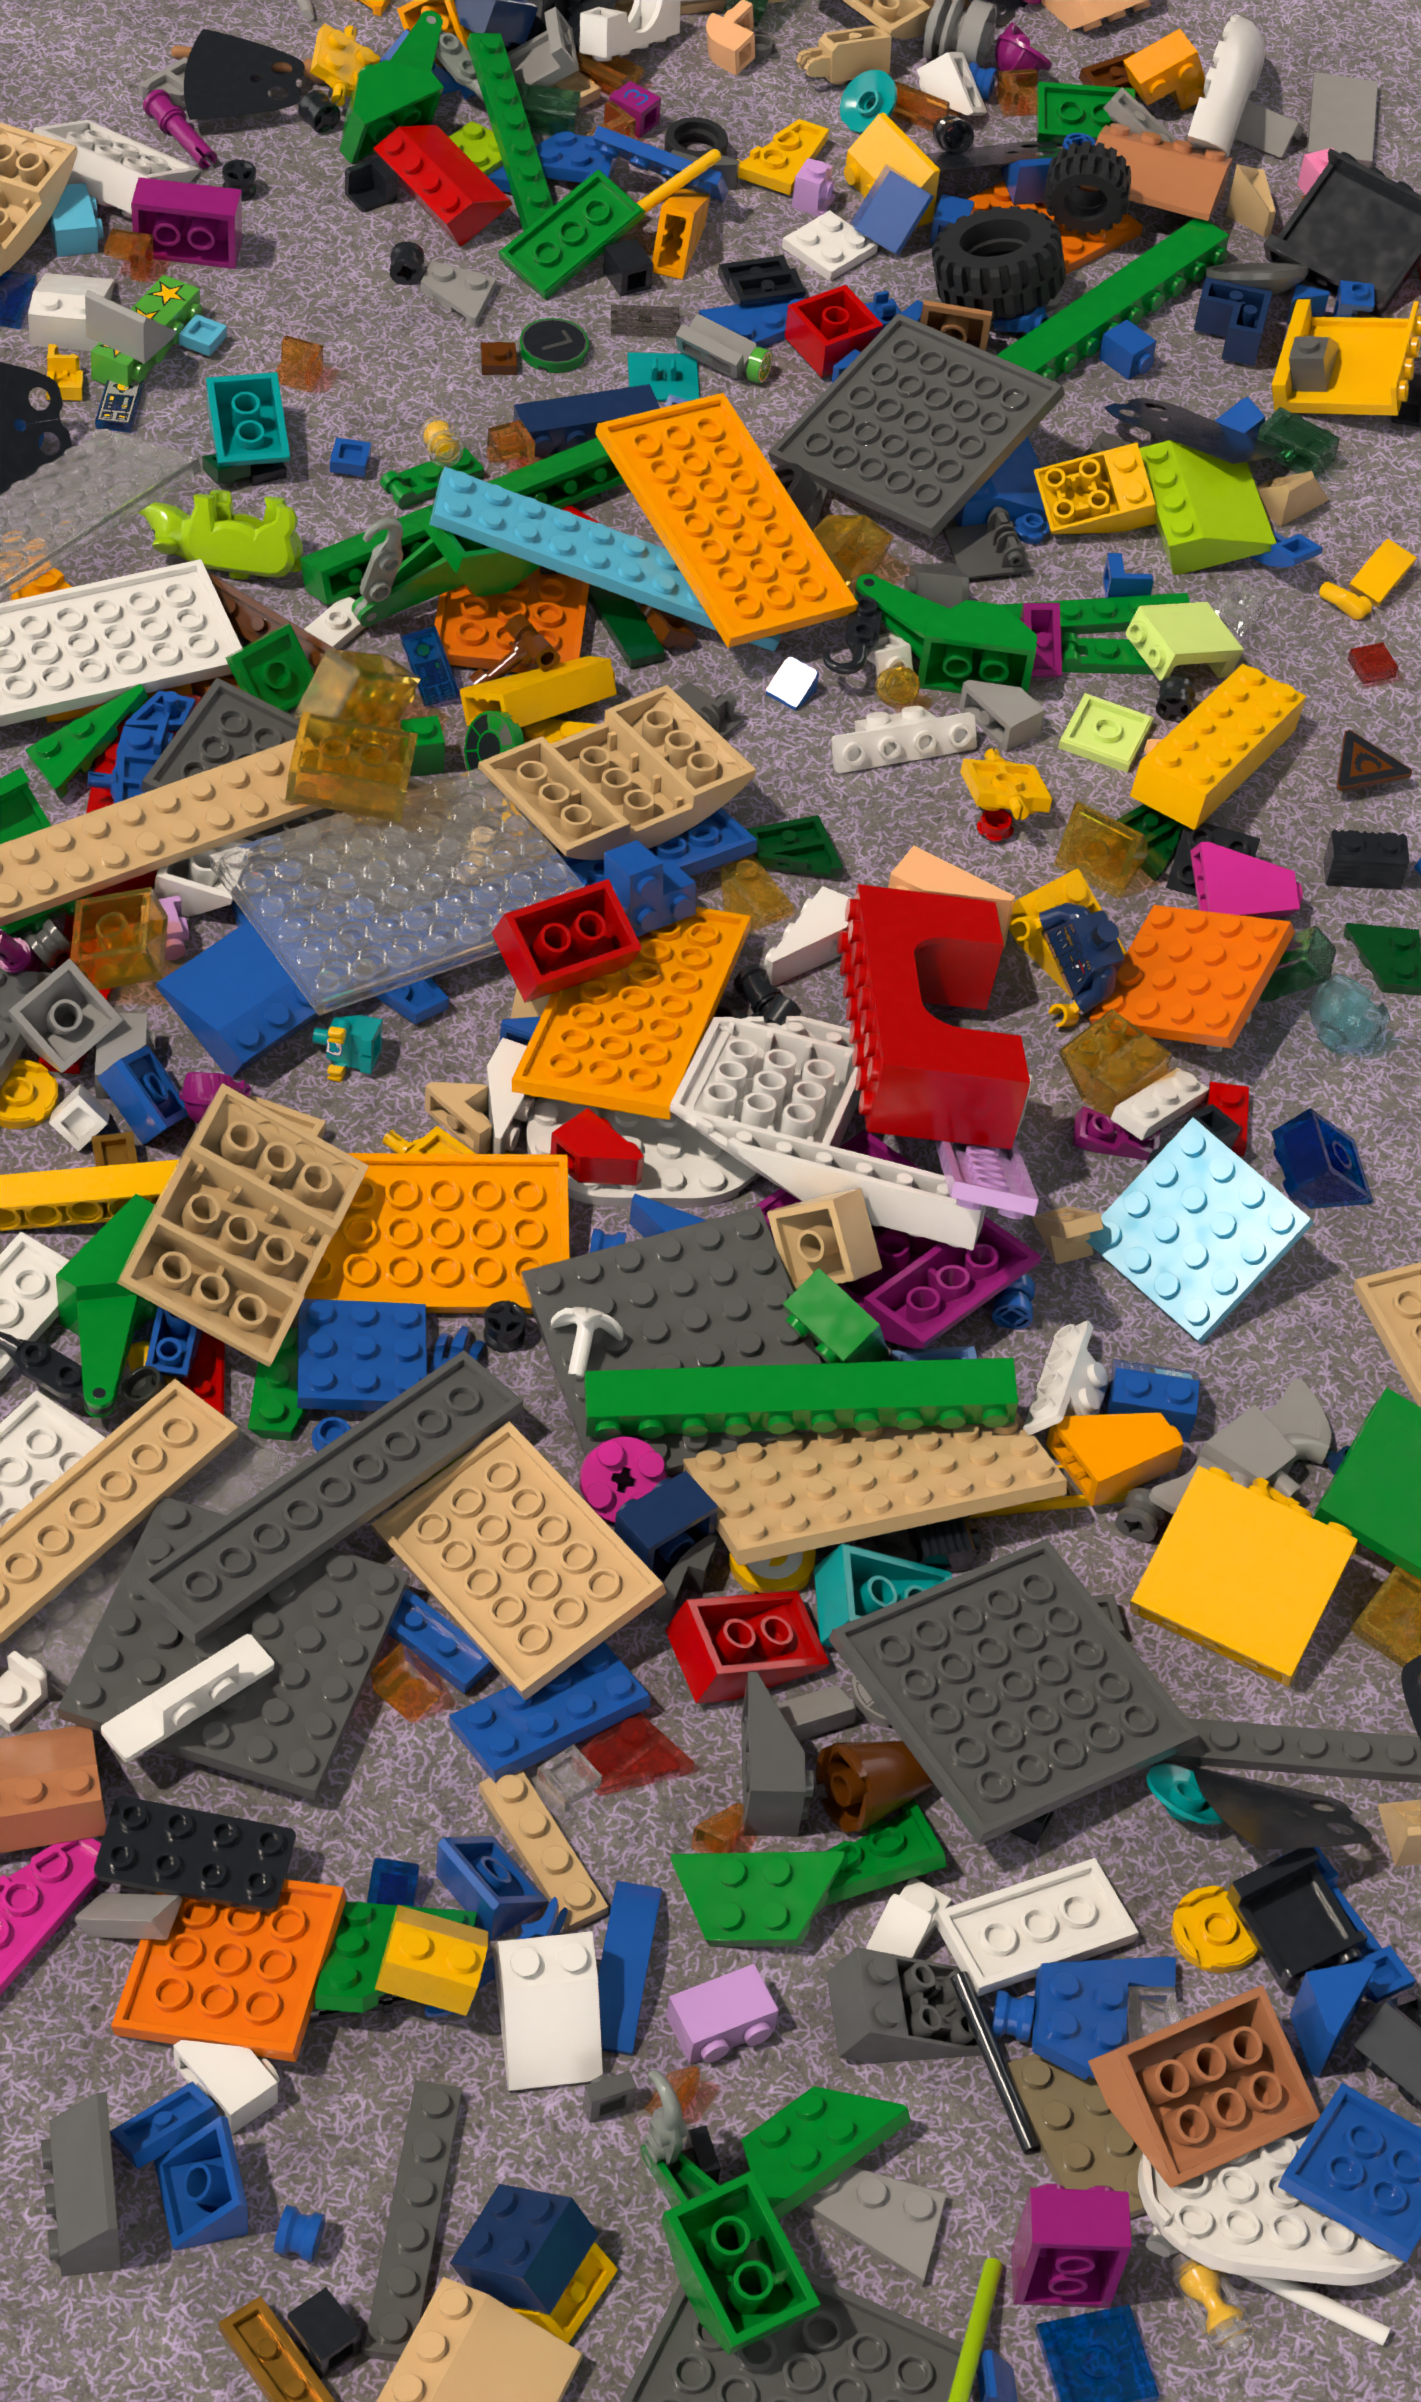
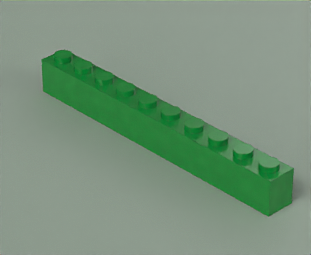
(1124, 296)
(556, 481)
(800, 1397)

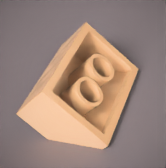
(1089, 12)

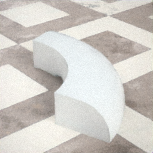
(1228, 86)

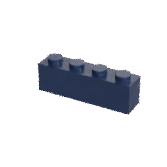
(573, 420)

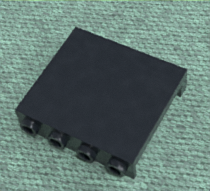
(1353, 230)

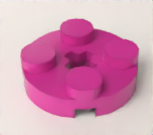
(611, 1457)

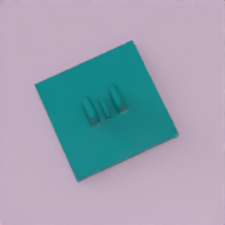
(665, 373)

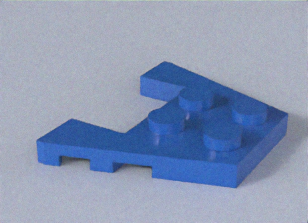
(565, 158)
(1085, 2006)

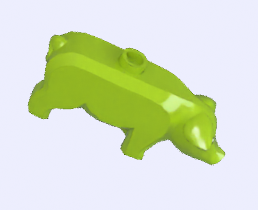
(226, 539)

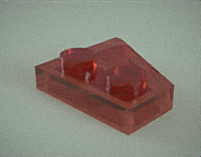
(634, 1755)

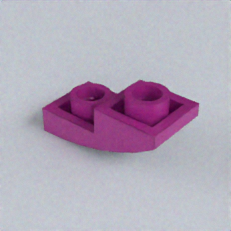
(1102, 1135)

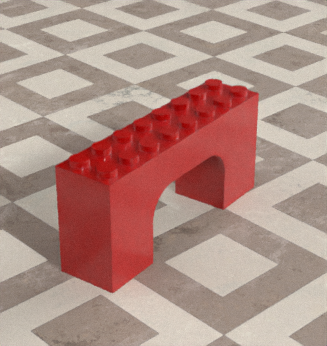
(913, 1068)

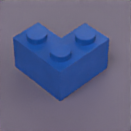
(649, 889)

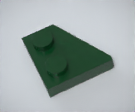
(797, 847)
(1390, 955)

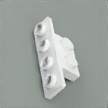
(902, 738)
(1069, 1382)
(187, 1698)

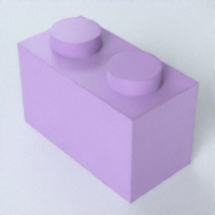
(722, 2015)

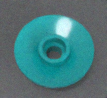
(866, 98)
(1180, 1794)

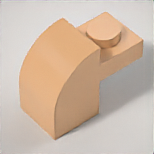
(731, 38)

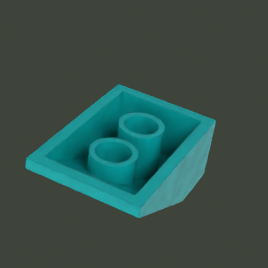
(247, 419)
(861, 1581)

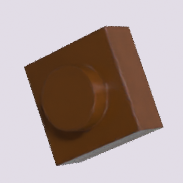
(498, 358)

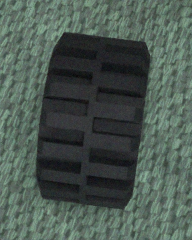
(1086, 209)

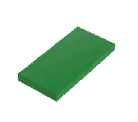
(571, 234)

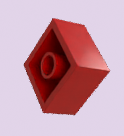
(830, 327)

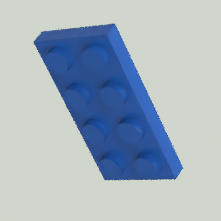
(580, 1702)

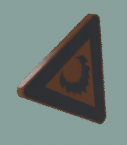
(1366, 764)

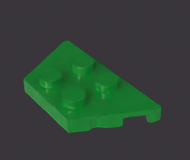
(757, 1896)
(816, 2142)

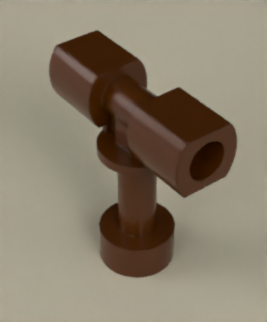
(527, 646)

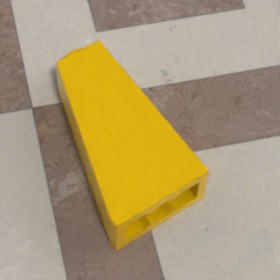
(542, 694)

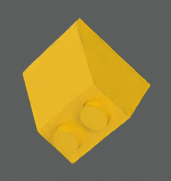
(433, 1960)

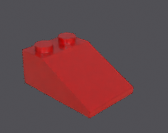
(740, 1634)

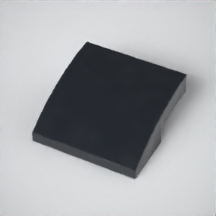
(760, 280)

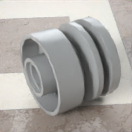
(966, 32)

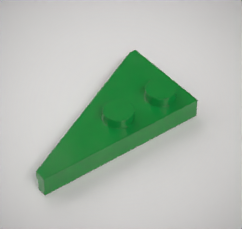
(80, 742)

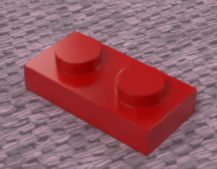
(1233, 1102)

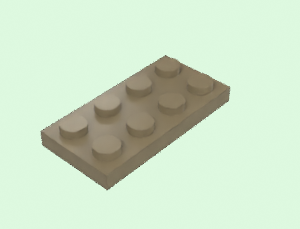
(1077, 2129)

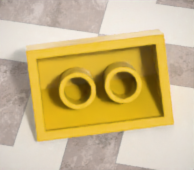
(887, 144)

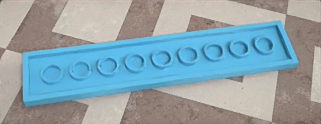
(567, 545)

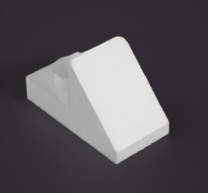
(908, 1920)

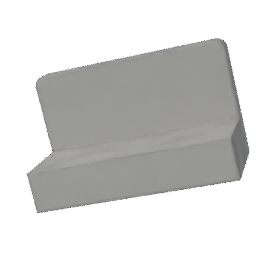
(1267, 130)
(715, 346)

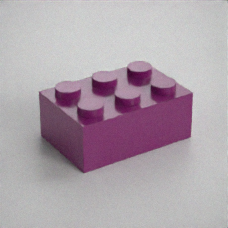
(189, 221)
(1071, 2246)

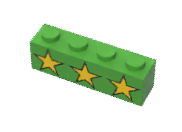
(167, 303)

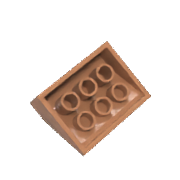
(1169, 173)
(49, 1789)
(1207, 2087)

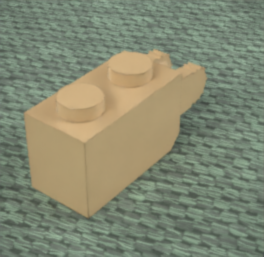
(847, 54)

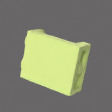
(1183, 636)

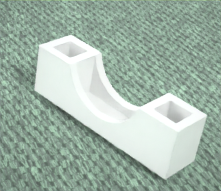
(612, 33)

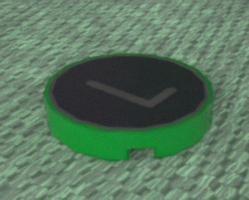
(553, 345)

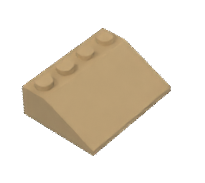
(479, 2352)

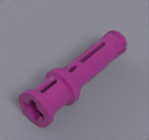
(173, 121)
(18, 952)

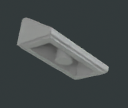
(818, 1712)
(129, 1916)

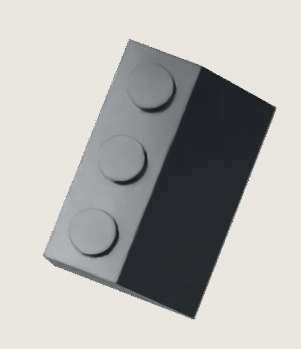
(1394, 2044)

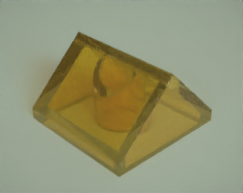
(1101, 849)

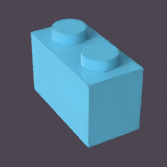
(74, 222)

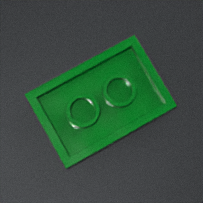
(1072, 109)

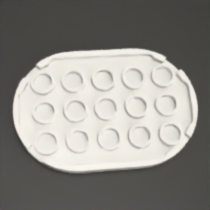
(678, 1165)
(1251, 2227)

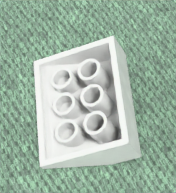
(114, 162)

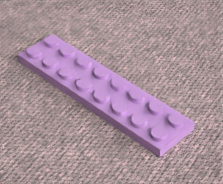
(988, 1178)

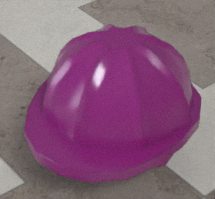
(1015, 53)
(201, 1088)

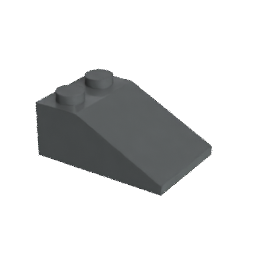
(773, 1767)

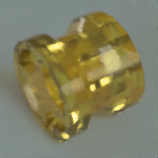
(906, 685)

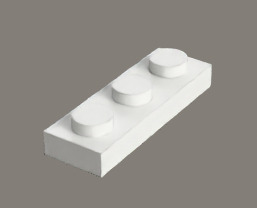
(1159, 1103)

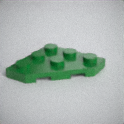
(357, 1954)

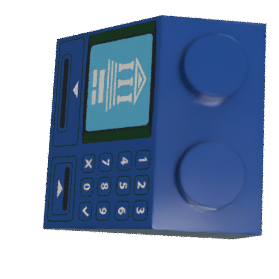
(1155, 1389)

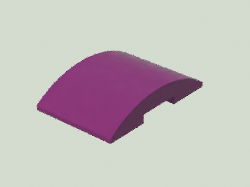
(923, 1281)

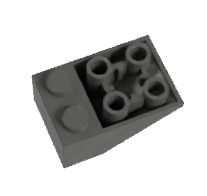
(897, 2009)

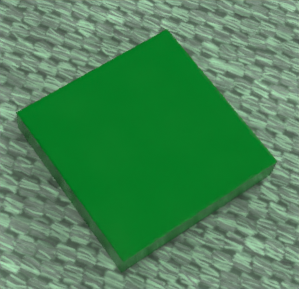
(273, 668)

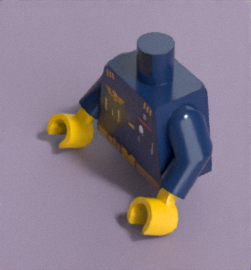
(1084, 952)

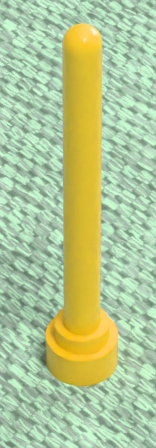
(680, 180)

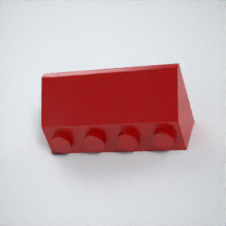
(443, 180)

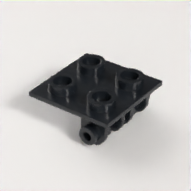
(1182, 875)

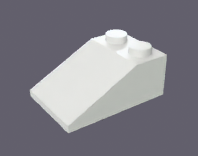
(59, 310)
(549, 2010)

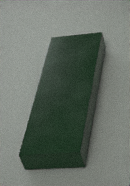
(626, 628)

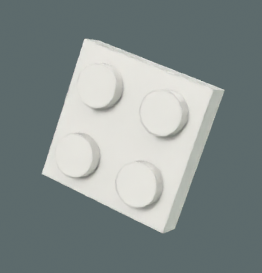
(829, 245)

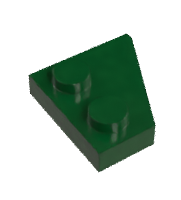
(1160, 835)

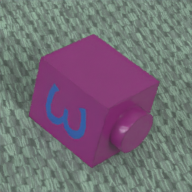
(640, 105)

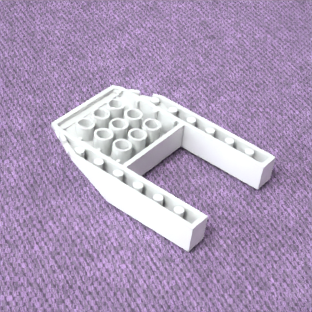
(782, 1108)

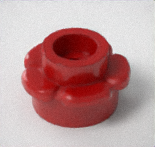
(995, 825)

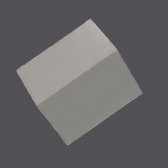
(124, 328)
(64, 1017)

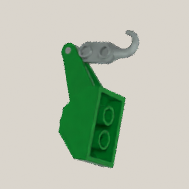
(404, 88)
(431, 570)
(723, 2240)

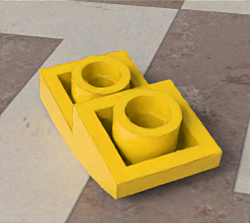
(1382, 572)

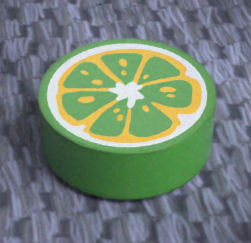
(759, 365)

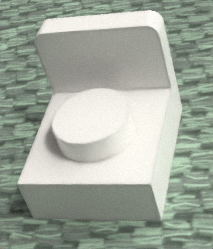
(891, 653)
(21, 1690)

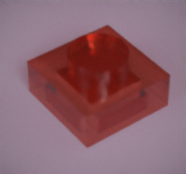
(1372, 663)

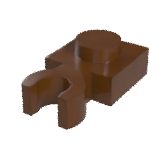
(669, 628)

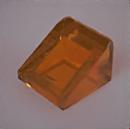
(719, 1831)
(684, 2083)

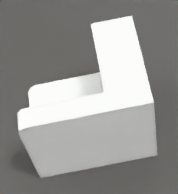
(79, 1117)

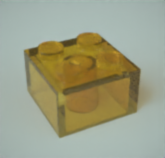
(120, 938)

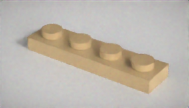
(543, 1849)

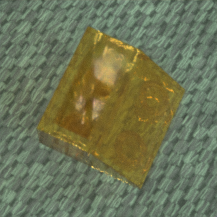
(853, 545)
(1113, 1062)

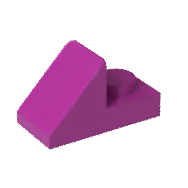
(1045, 623)

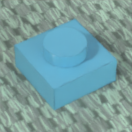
(202, 335)

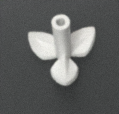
(586, 1321)

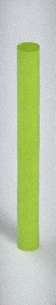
(976, 2331)

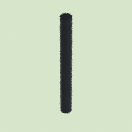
(995, 2062)

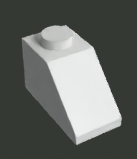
(952, 81)
(230, 2077)

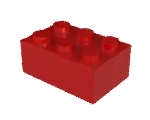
(566, 940)

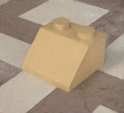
(827, 1235)

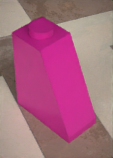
(1243, 884)

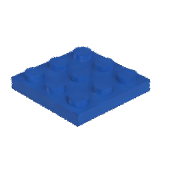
(358, 1353)
(1362, 2171)

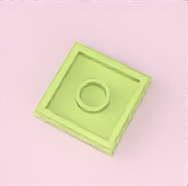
(1106, 732)

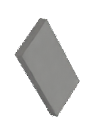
(1343, 116)

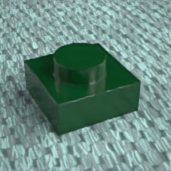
(224, 475)

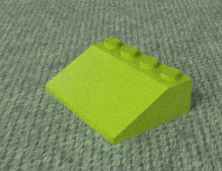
(1204, 507)

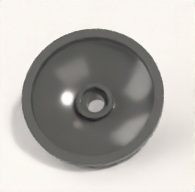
(1266, 276)

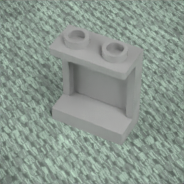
(547, 56)

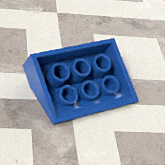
(1010, 487)
(237, 1000)

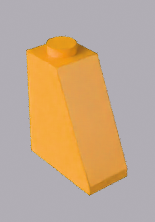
(679, 231)
(1114, 1451)

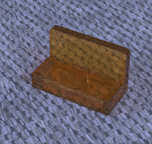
(609, 74)
(919, 107)

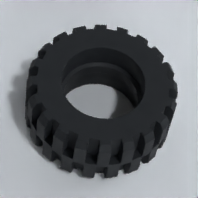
(999, 261)

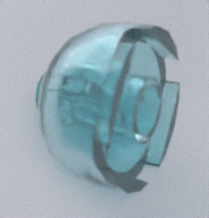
(1346, 1015)

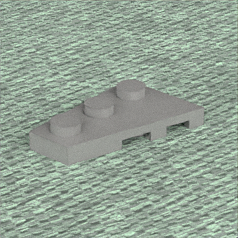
(883, 2215)

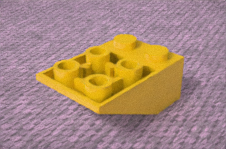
(1097, 493)
(1063, 890)

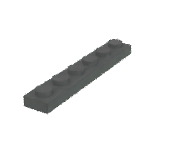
(1303, 1751)
(413, 2219)

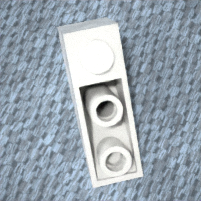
(811, 938)
(506, 1107)

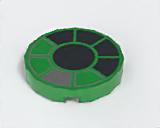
(490, 735)

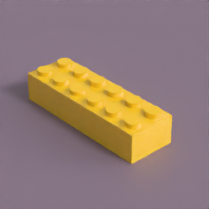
(1217, 746)

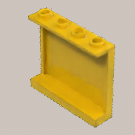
(1369, 367)
(1243, 1574)

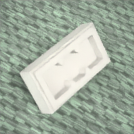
(336, 624)

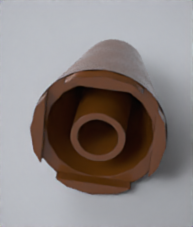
(868, 1781)

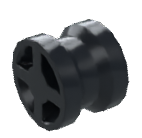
(319, 111)
(240, 175)
(407, 254)
(1175, 699)
(496, 1321)

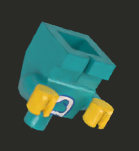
(351, 1043)

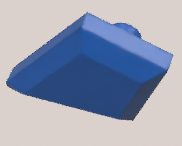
(166, 705)

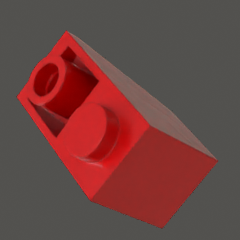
(597, 1151)

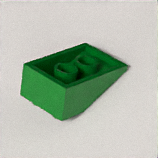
(834, 1322)

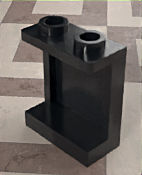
(1294, 1918)

